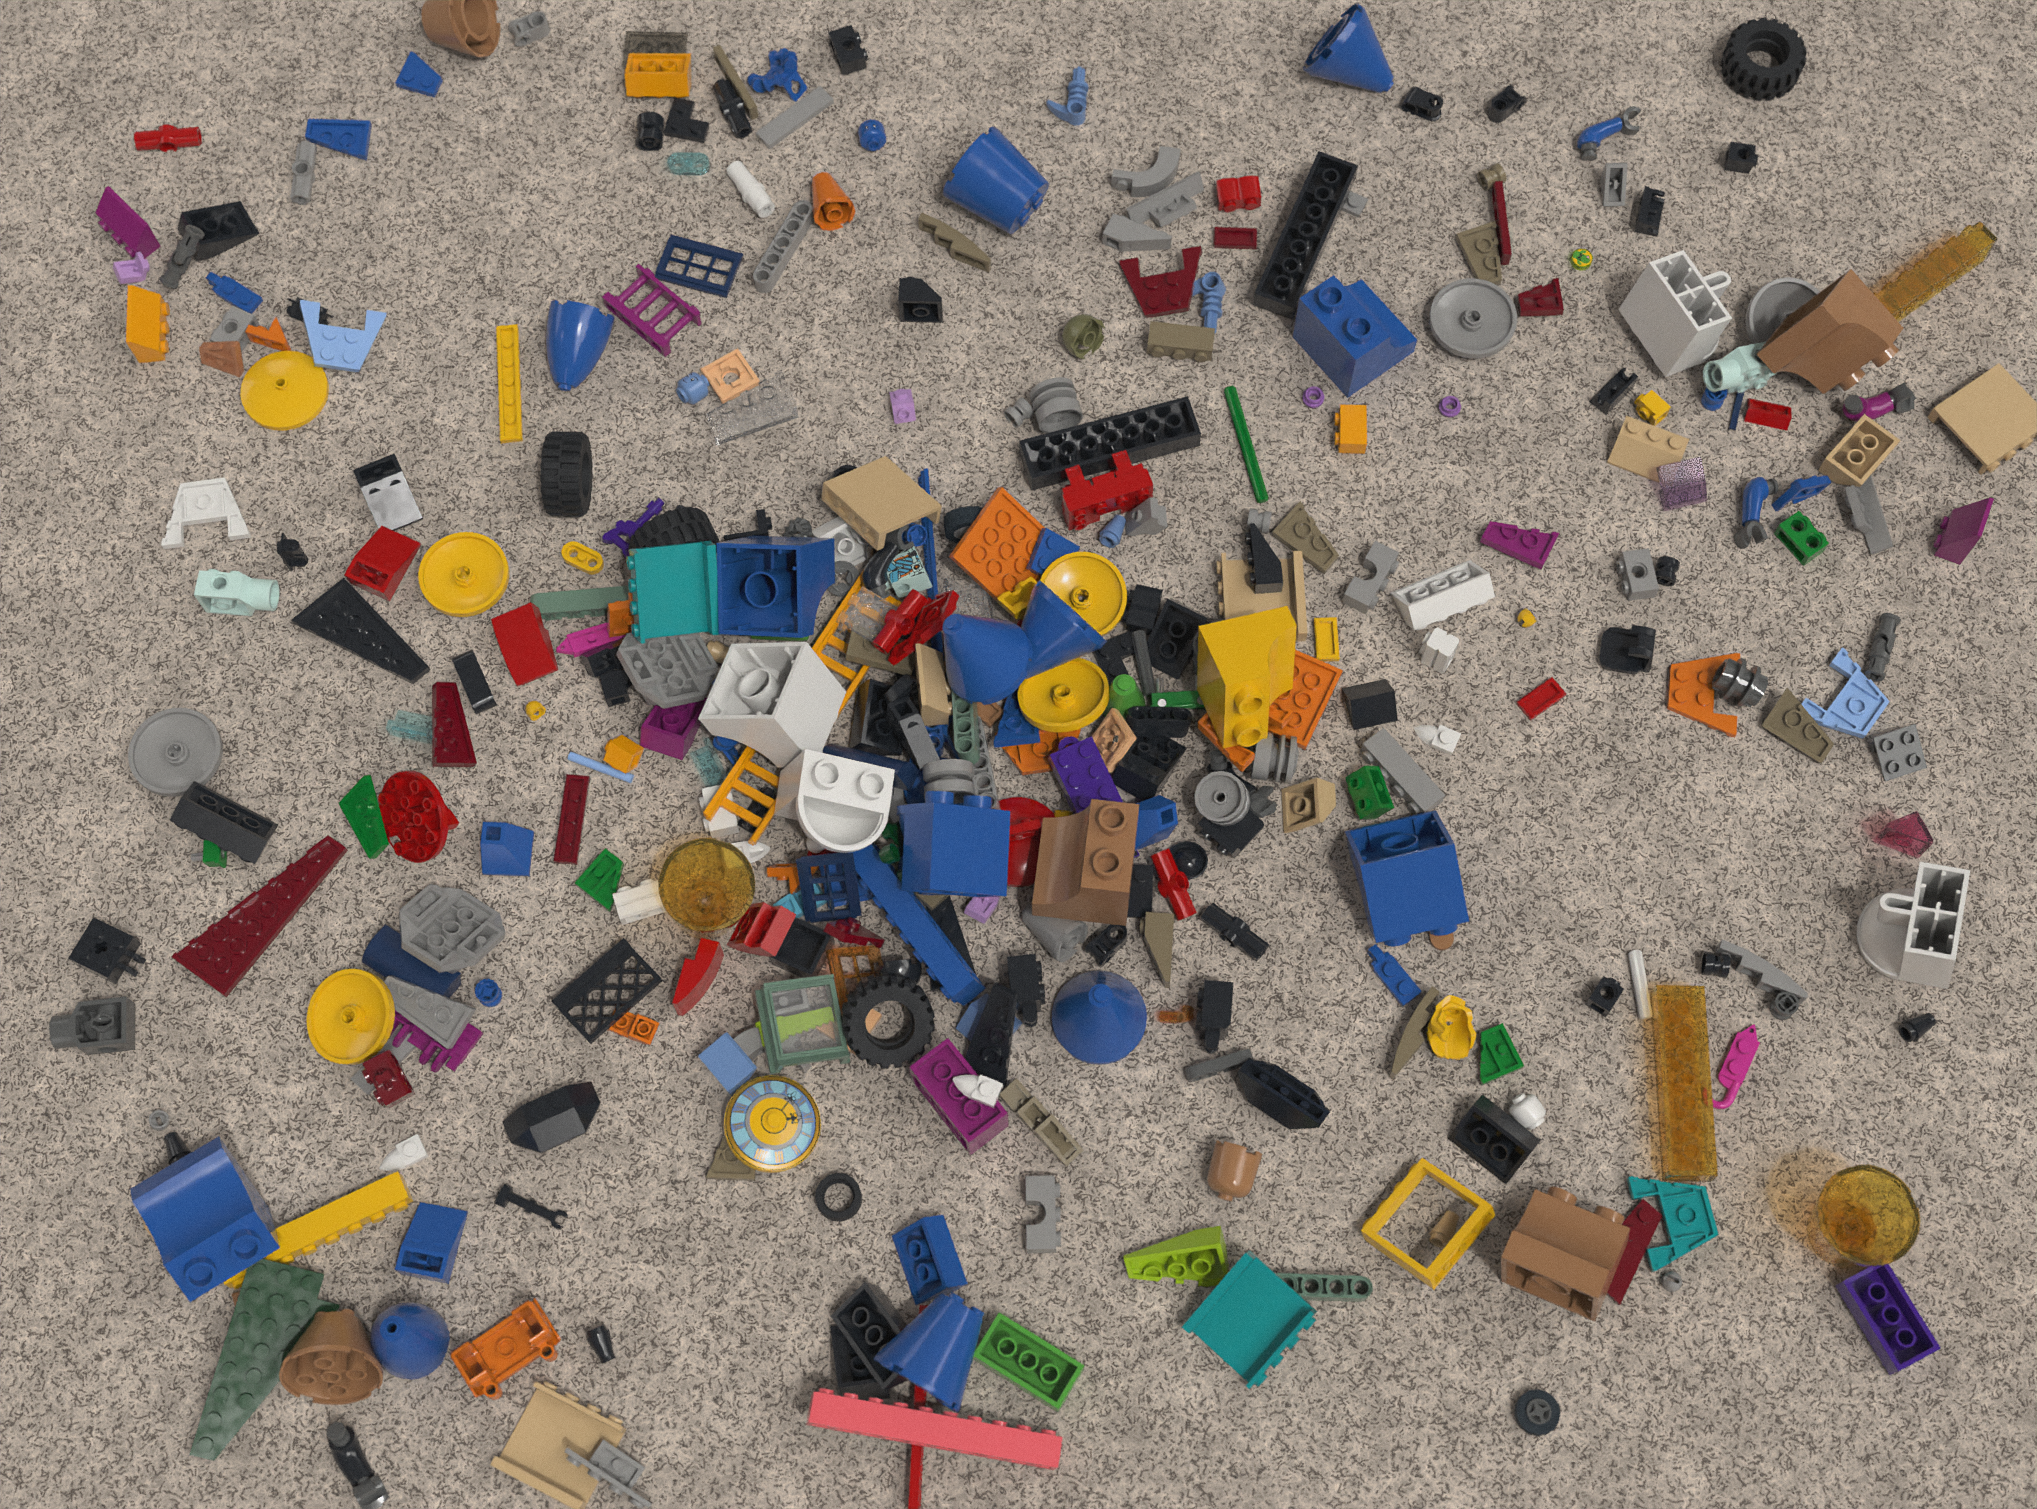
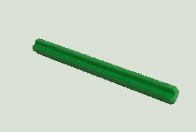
(1246, 444)

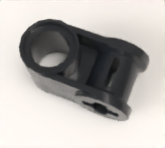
(1421, 103)
(1505, 104)
(1104, 946)

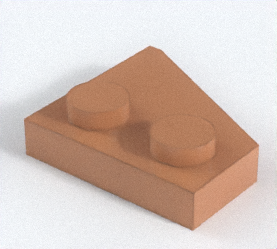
(223, 356)

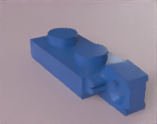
(234, 292)
(1393, 976)

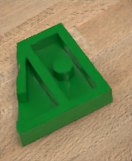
(1497, 1055)

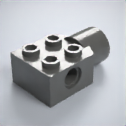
(96, 1026)

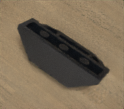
(1282, 1095)
(553, 1118)

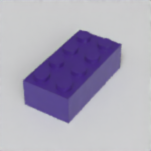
(1887, 1317)

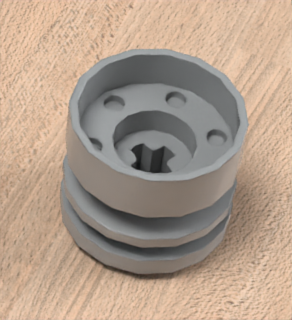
(1055, 404)
(1275, 758)

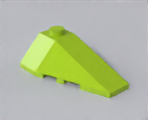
(1191, 1256)

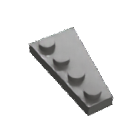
(431, 1012)

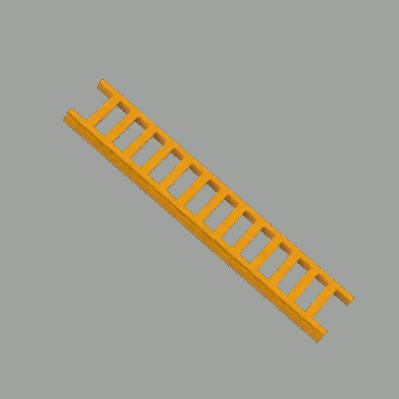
(744, 762)

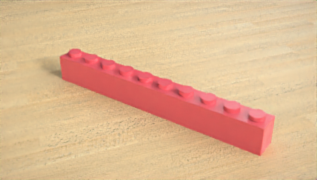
(934, 1430)

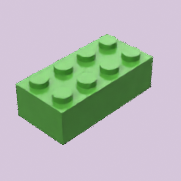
(1028, 1362)

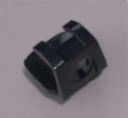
(1627, 649)

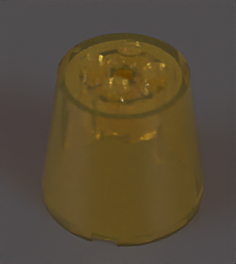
(709, 872)
(1875, 1209)

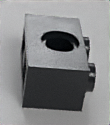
(847, 50)

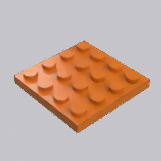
(999, 545)
(1311, 692)

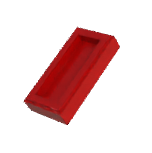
(1541, 698)

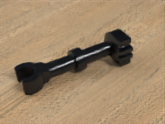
(506, 1195)

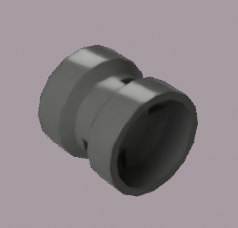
(1780, 1009)

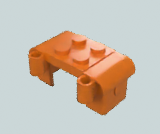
(506, 1349)

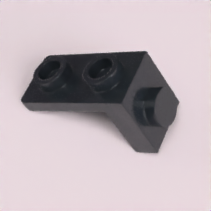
(764, 526)

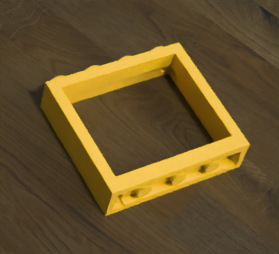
(1457, 1245)

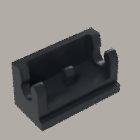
(1649, 212)
(1614, 391)

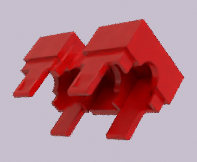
(1117, 490)

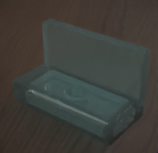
(411, 726)
(709, 765)

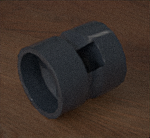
(649, 131)

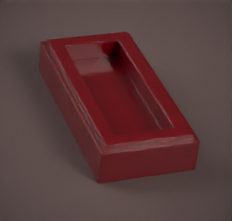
(1235, 238)

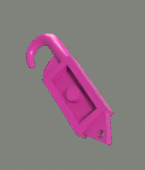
(586, 640)
(1736, 1065)

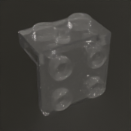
(972, 599)
(864, 614)

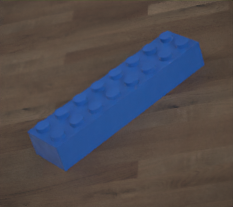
(917, 927)

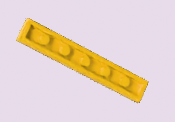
(509, 383)

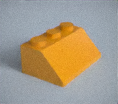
(658, 74)
(147, 324)

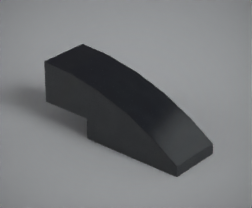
(602, 658)

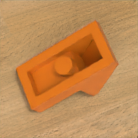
(270, 338)
(788, 872)

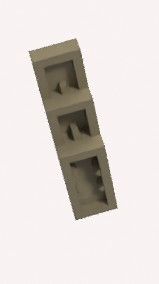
(960, 246)
(1411, 1039)
(1040, 1122)

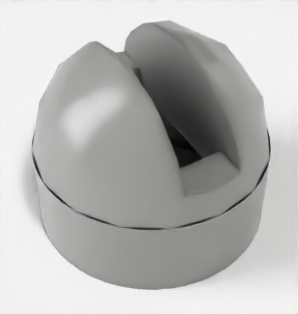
(164, 1119)
(1672, 1286)

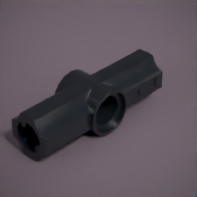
(732, 108)
(1234, 931)

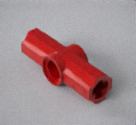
(167, 138)
(899, 621)
(1173, 884)

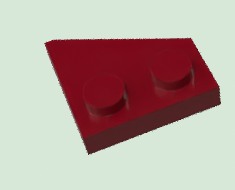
(1541, 300)
(851, 932)

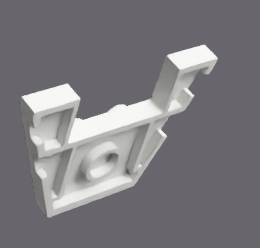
(204, 503)

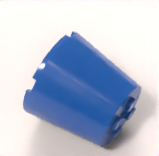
(997, 182)

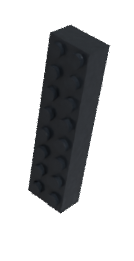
(1305, 235)
(1140, 432)

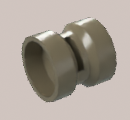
(1488, 177)

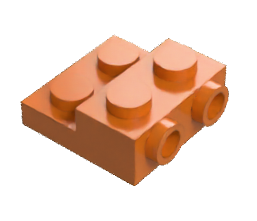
(620, 617)

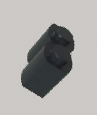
(1143, 609)

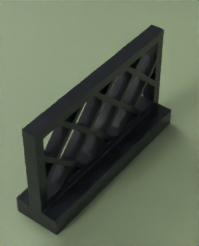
(598, 974)

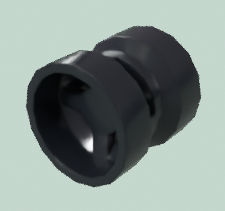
(1666, 571)
(1715, 964)

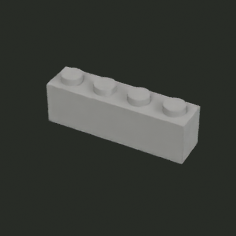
(1402, 773)

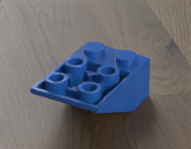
(431, 1243)

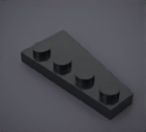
(947, 920)
(992, 1039)

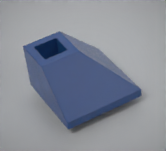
(1155, 821)
(506, 849)

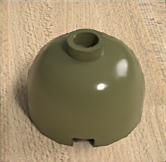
(1083, 330)

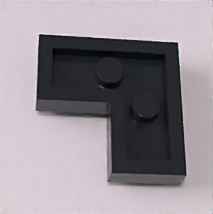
(682, 126)
(1112, 653)

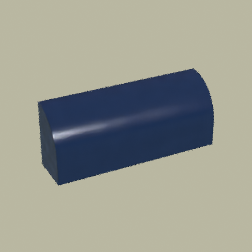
(905, 771)
(389, 959)

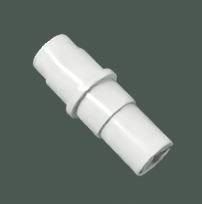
(750, 189)

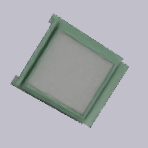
(801, 1022)

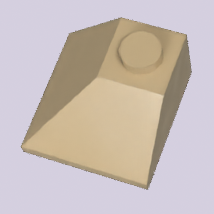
(1307, 804)

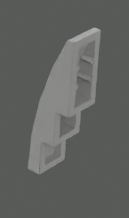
(1769, 977)

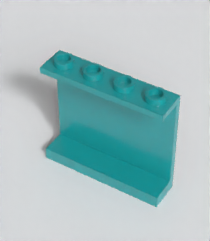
(673, 590)
(1251, 1319)

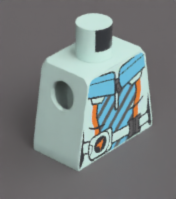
(907, 573)

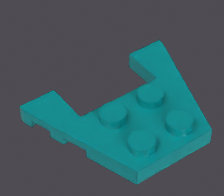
(1685, 1216)

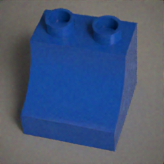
(1350, 333)
(772, 584)
(1408, 878)
(205, 1218)

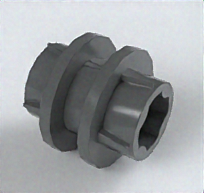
(1743, 684)

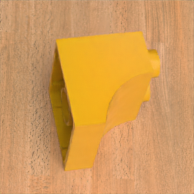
(1243, 670)

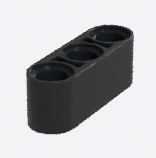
(474, 681)
(1159, 721)

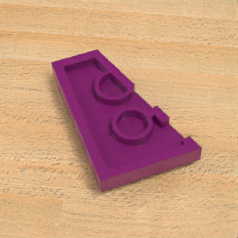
(1525, 545)

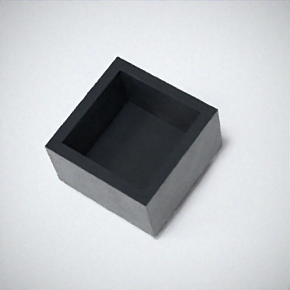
(803, 949)

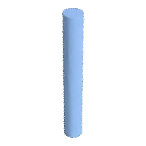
(601, 767)

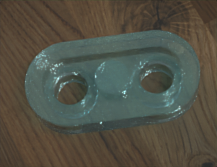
(689, 162)

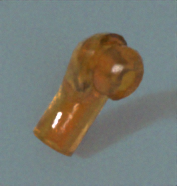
(1173, 1017)

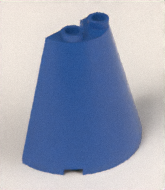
(937, 1349)

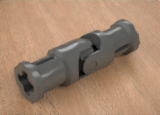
(181, 256)
(1882, 647)

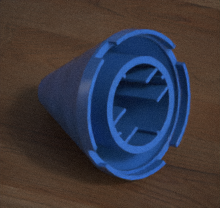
(1351, 54)
(1055, 631)
(984, 657)
(1099, 1017)

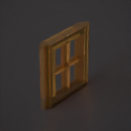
(835, 966)

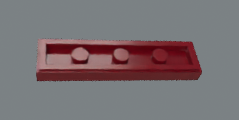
(1502, 228)
(571, 819)

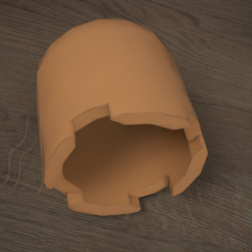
(1232, 1170)

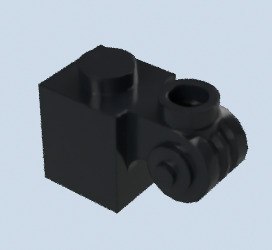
(615, 687)

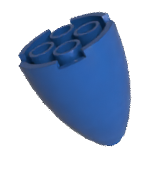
(575, 341)
(410, 1340)

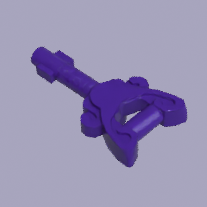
(629, 527)

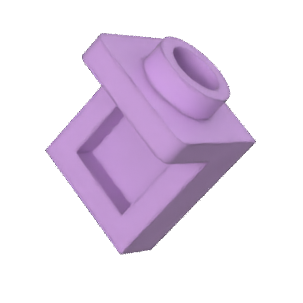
(131, 270)
(902, 406)
(981, 908)

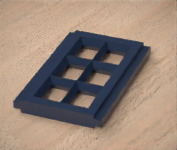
(704, 249)
(807, 889)

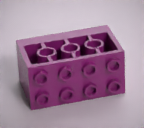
(967, 1119)

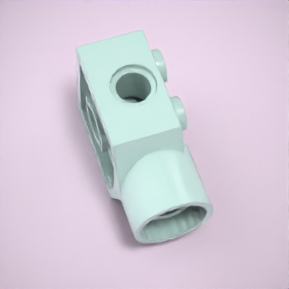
(1737, 371)
(235, 593)

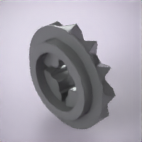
(800, 525)
(841, 568)

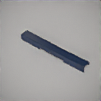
(1736, 410)

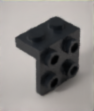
(1235, 837)

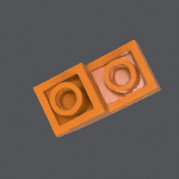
(635, 1027)

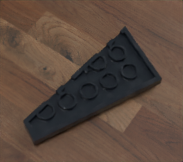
(353, 625)

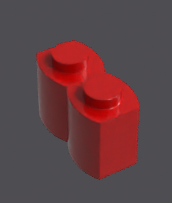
(1238, 193)

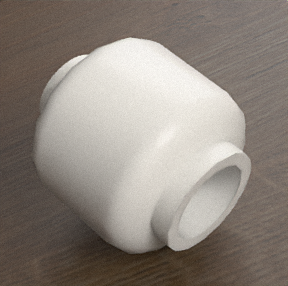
(1527, 1111)

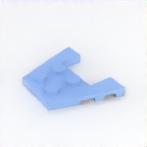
(339, 346)
(1855, 706)

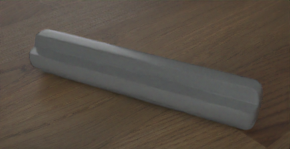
(1143, 662)

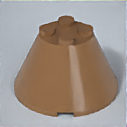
(332, 1361)

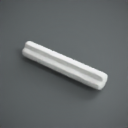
(1640, 984)

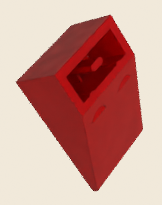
(382, 562)

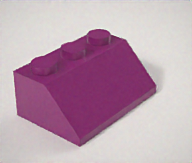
(125, 225)

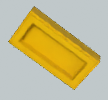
(1326, 639)

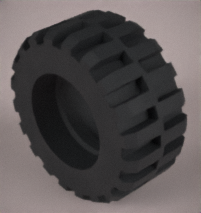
(1767, 37)
(566, 474)
(675, 527)
(891, 1050)

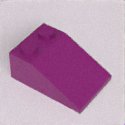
(1962, 530)
(672, 729)

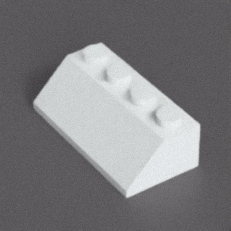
(847, 542)
(1443, 594)

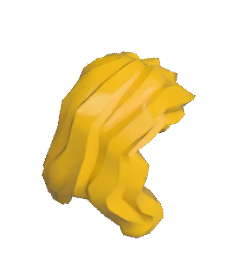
(1457, 1038)

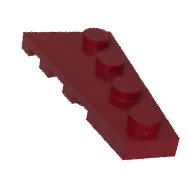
(449, 728)
(1642, 1226)

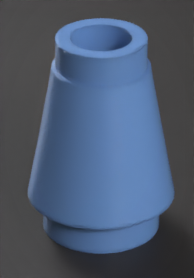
(1113, 531)

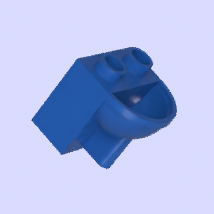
(954, 846)

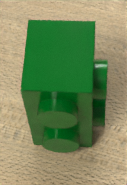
(1369, 792)

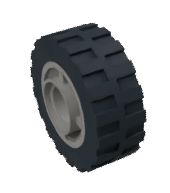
(958, 522)

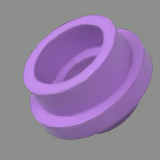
(1313, 391)
(1454, 402)

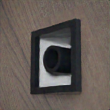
(1370, 704)

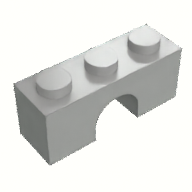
(1363, 593)
(1043, 1236)

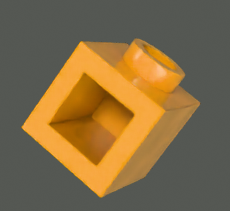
(623, 754)

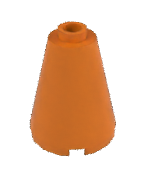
(830, 203)

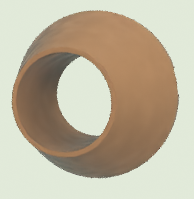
(462, 25)

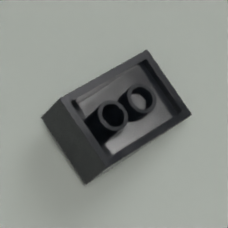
(223, 228)
(1172, 637)
(851, 1371)

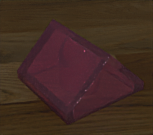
(1906, 835)

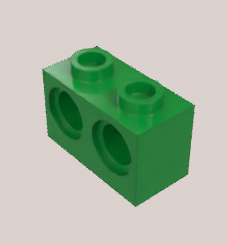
(1797, 542)

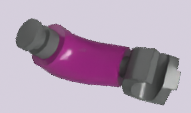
(1880, 404)

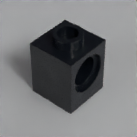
(1734, 154)
(1600, 1004)

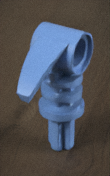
(1076, 102)
(1212, 297)

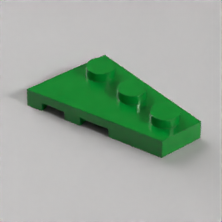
(364, 817)

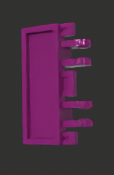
(428, 1045)

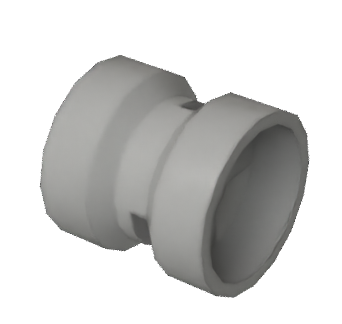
(1019, 412)
(1261, 520)

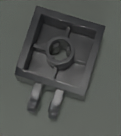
(111, 964)
(1024, 978)
(1215, 1013)

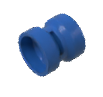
(1711, 401)
(917, 535)
(485, 989)

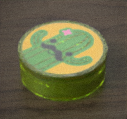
(1581, 259)

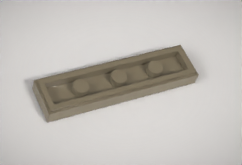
(737, 84)

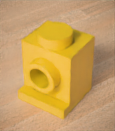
(1651, 407)

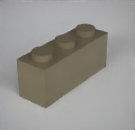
(1180, 341)

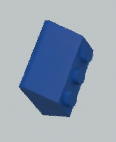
(929, 1259)

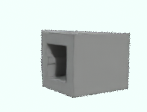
(1133, 236)

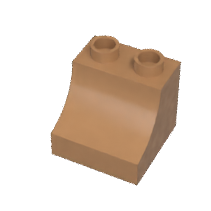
(1834, 336)
(1087, 864)
(1565, 1252)

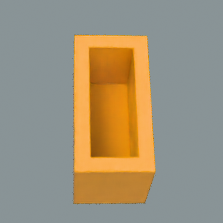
(1351, 429)

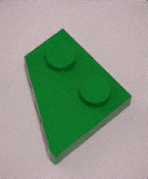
(602, 879)

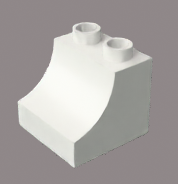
(774, 699)

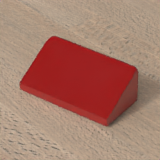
(1768, 414)

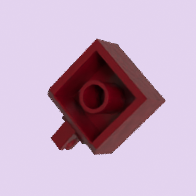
(388, 1079)

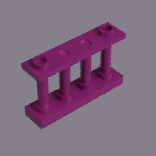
(647, 329)

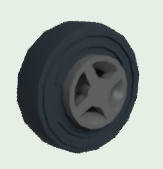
(1544, 1407)

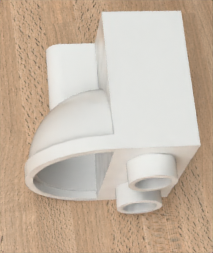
(1677, 312)
(835, 800)
(1916, 930)

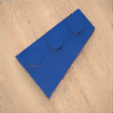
(341, 135)
(1014, 727)

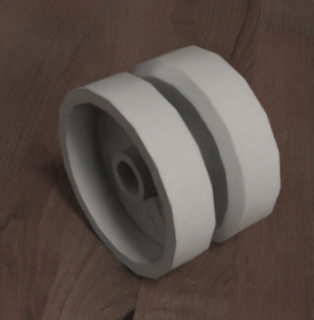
(950, 776)
(1227, 786)

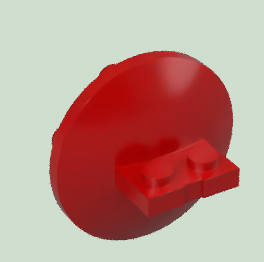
(416, 814)
(1024, 838)

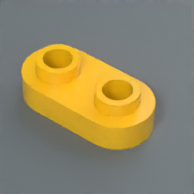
(583, 559)

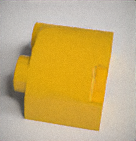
(1017, 601)

